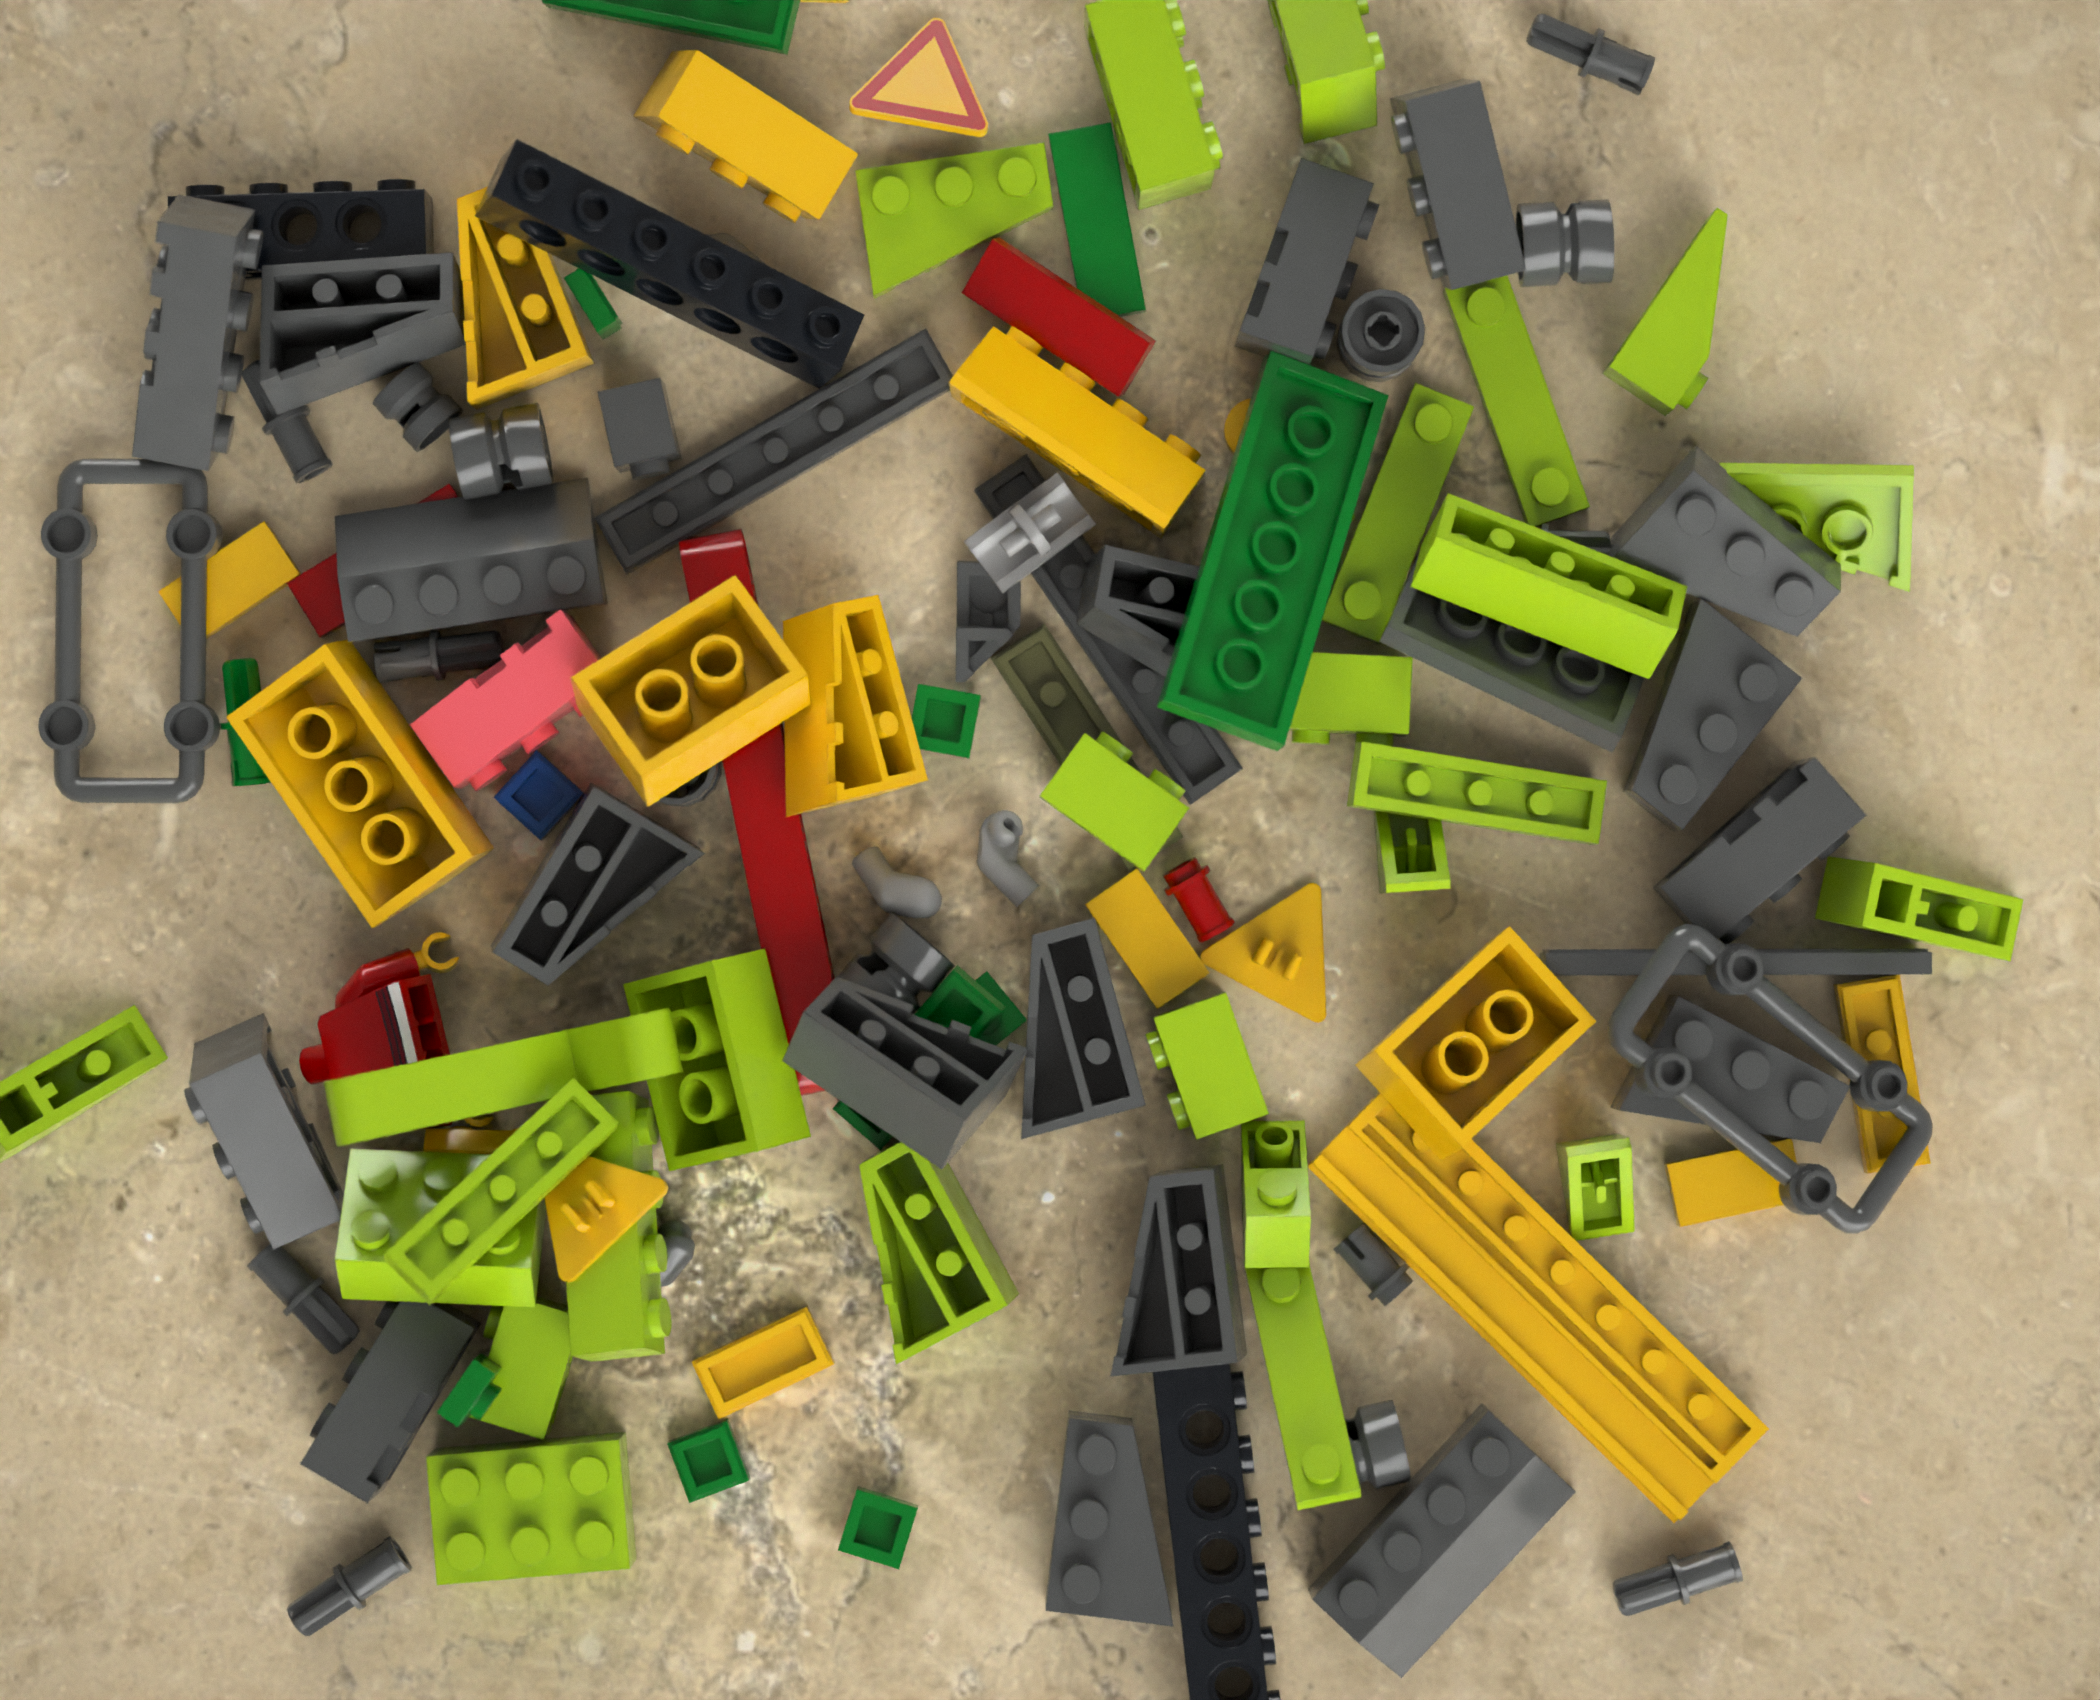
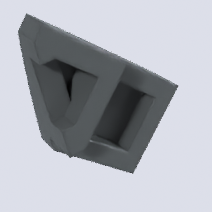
(983, 617)

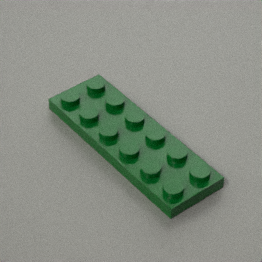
(1273, 551)

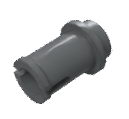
(1374, 1265)

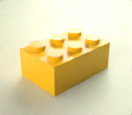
(691, 690)
(1475, 1043)

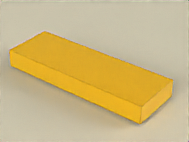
(1877, 1028)

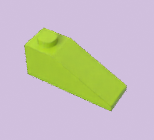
(1675, 331)
(1918, 908)
(75, 1079)

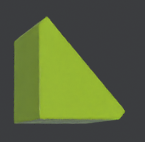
(1410, 853)
(1597, 1185)

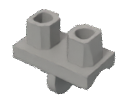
(1029, 533)

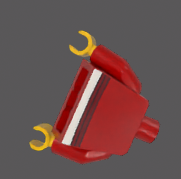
(383, 1020)

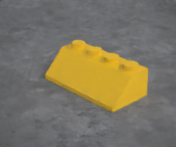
(1077, 430)
(359, 781)

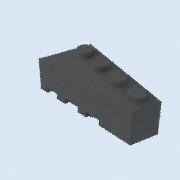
(195, 331)

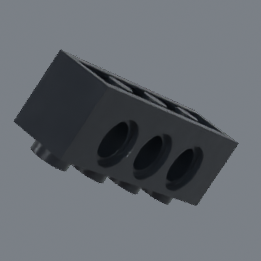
(403, 212)

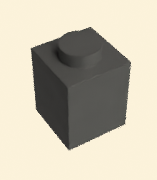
(640, 428)

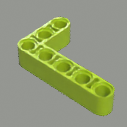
(501, 1076)

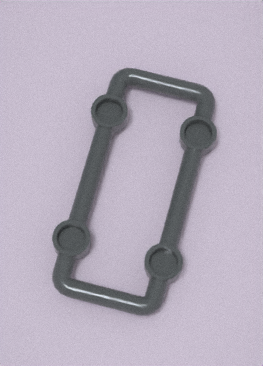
(189, 724)
(1668, 1074)

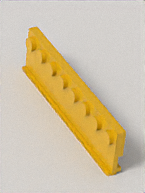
(1543, 1306)

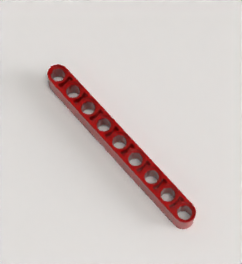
(770, 843)

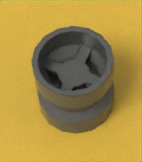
(417, 406)

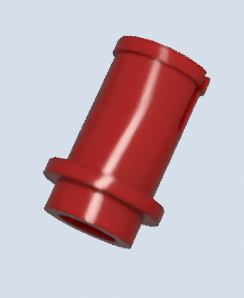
(1198, 899)

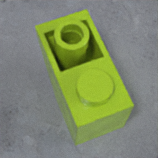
(1275, 1194)

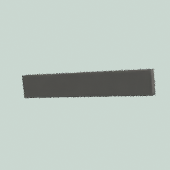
(775, 451)
(1187, 749)
(1775, 961)

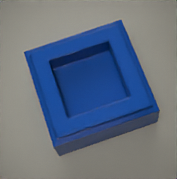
(539, 795)

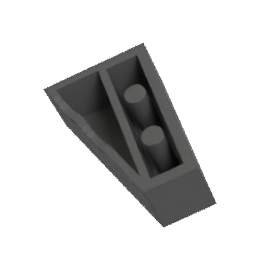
(1308, 264)
(354, 322)
(900, 1070)

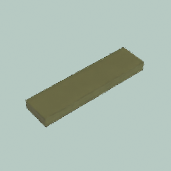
(1056, 698)

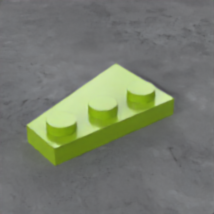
(943, 206)
(1847, 510)

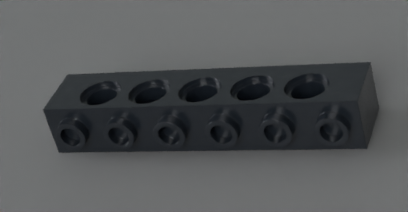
(669, 264)
(1192, 1525)

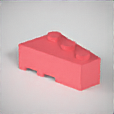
(507, 705)

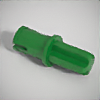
(240, 685)

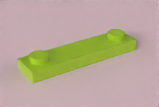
(1516, 401)
(1397, 513)
(1476, 793)
(501, 1191)
(1303, 1386)

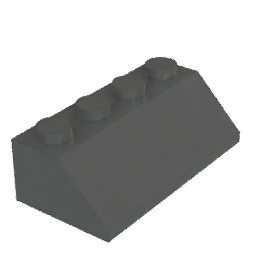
(468, 561)
(1440, 1541)

